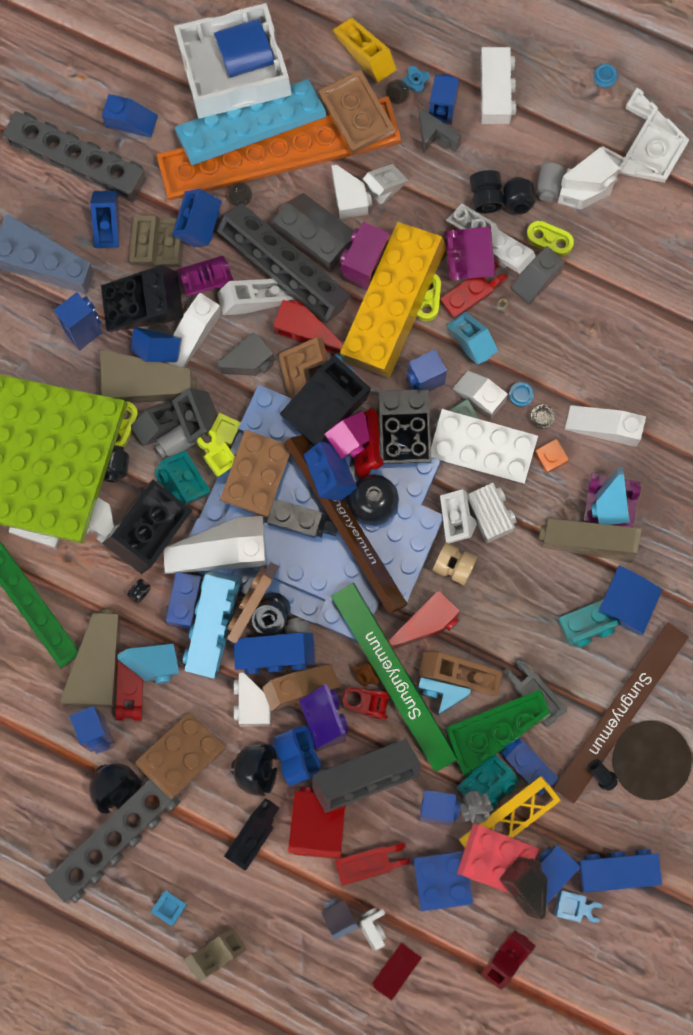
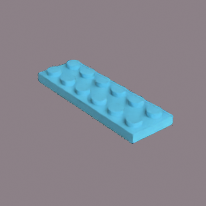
(240, 127)

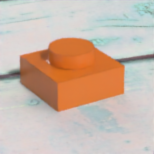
(551, 456)

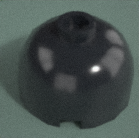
(374, 500)
(254, 769)
(112, 786)

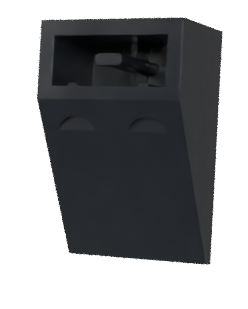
(142, 299)
(326, 400)
(405, 420)

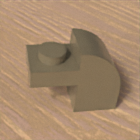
(215, 954)

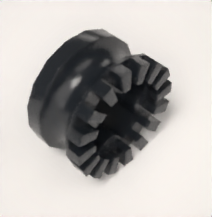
(140, 591)

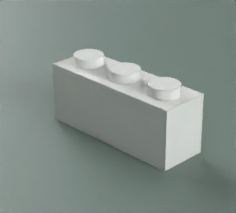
(497, 85)

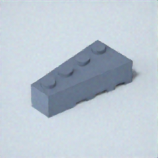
(39, 258)

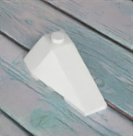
(226, 546)

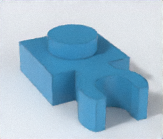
(573, 907)

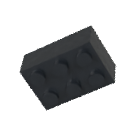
(147, 527)

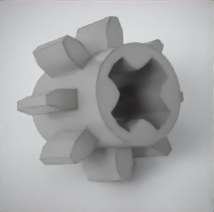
(476, 807)

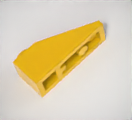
(366, 49)

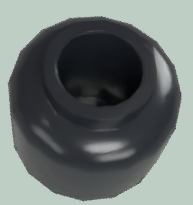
(519, 195)
(117, 465)

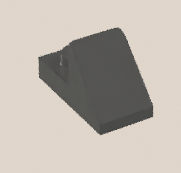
(433, 129)

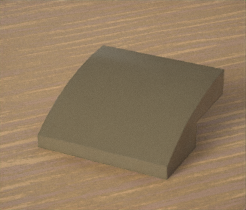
(153, 242)

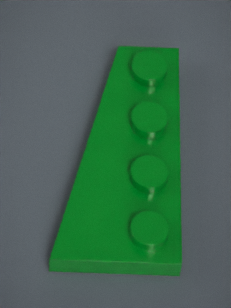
(492, 731)

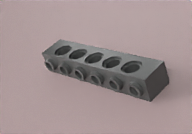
(24, 124)
(283, 263)
(60, 878)

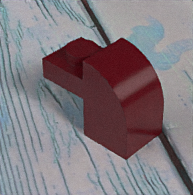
(508, 959)

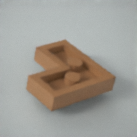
(298, 361)

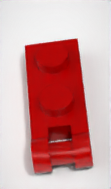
(372, 447)
(128, 689)

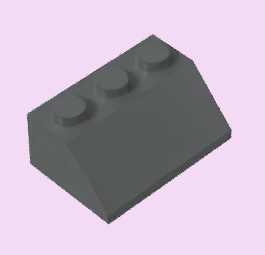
(313, 231)

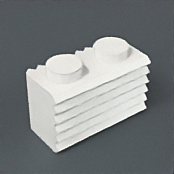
(491, 512)

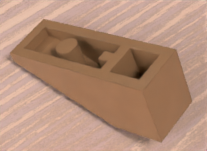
(460, 673)
(299, 684)

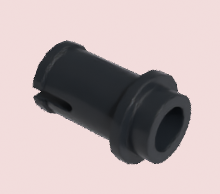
(606, 779)

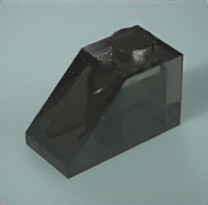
(527, 886)

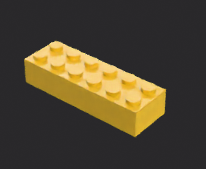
(393, 299)

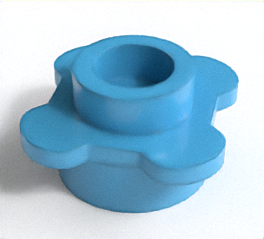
(416, 86)

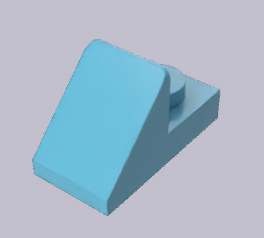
(451, 694)

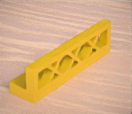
(515, 802)

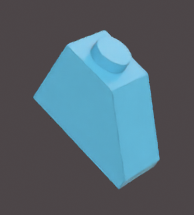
(472, 338)
(612, 501)
(151, 662)

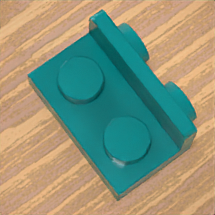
(182, 478)
(586, 624)
(491, 778)

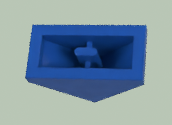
(155, 346)

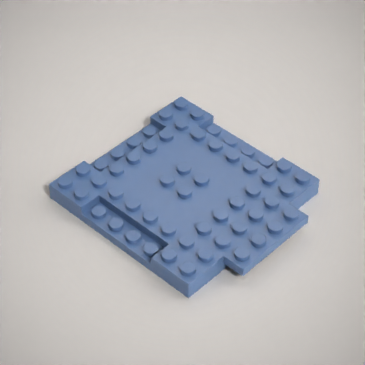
(318, 566)

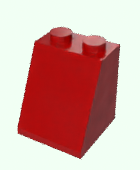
(313, 830)

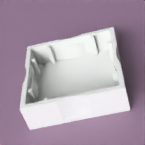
(207, 76)

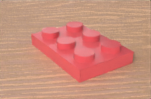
(490, 855)

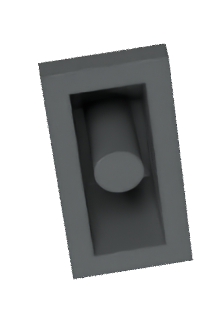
(538, 275)
(247, 358)
(195, 412)
(155, 423)

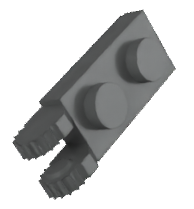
(532, 684)

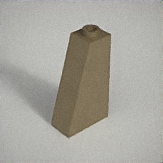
(142, 381)
(591, 539)
(96, 665)

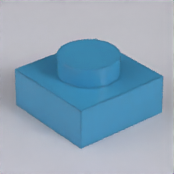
(168, 908)

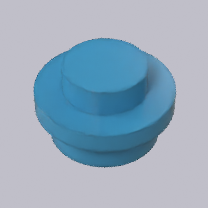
(605, 75)
(521, 394)

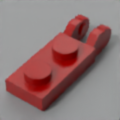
(470, 293)
(369, 864)

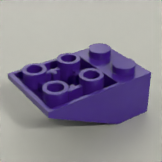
(323, 719)

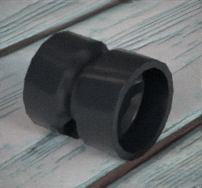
(486, 191)
(271, 614)

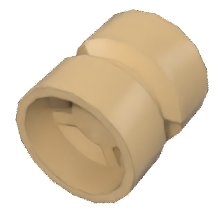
(463, 567)

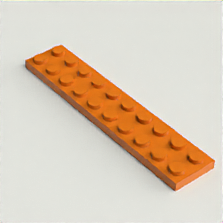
(278, 154)

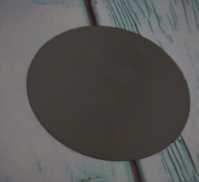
(652, 760)

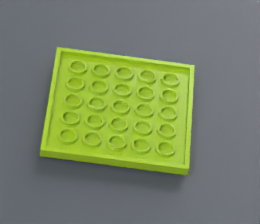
(53, 456)

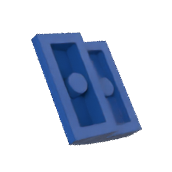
(244, 48)
(630, 600)

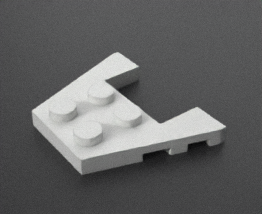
(655, 147)

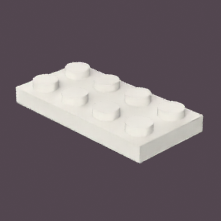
(483, 446)

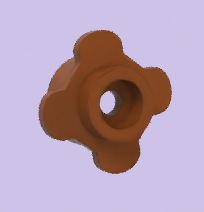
(365, 674)

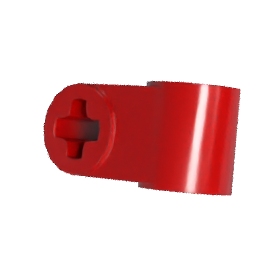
(368, 702)

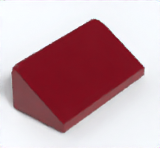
(396, 971)

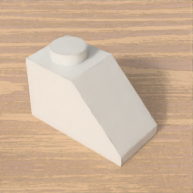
(592, 173)
(350, 194)
(481, 393)

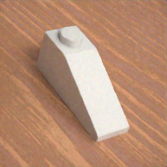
(251, 296)
(195, 327)
(606, 424)

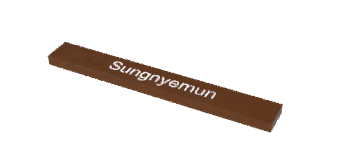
(352, 535)
(621, 711)

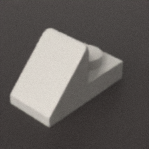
(384, 182)
(456, 516)

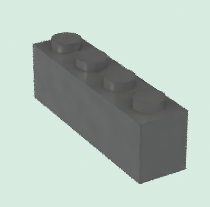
(365, 775)

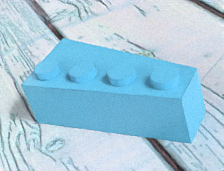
(210, 629)

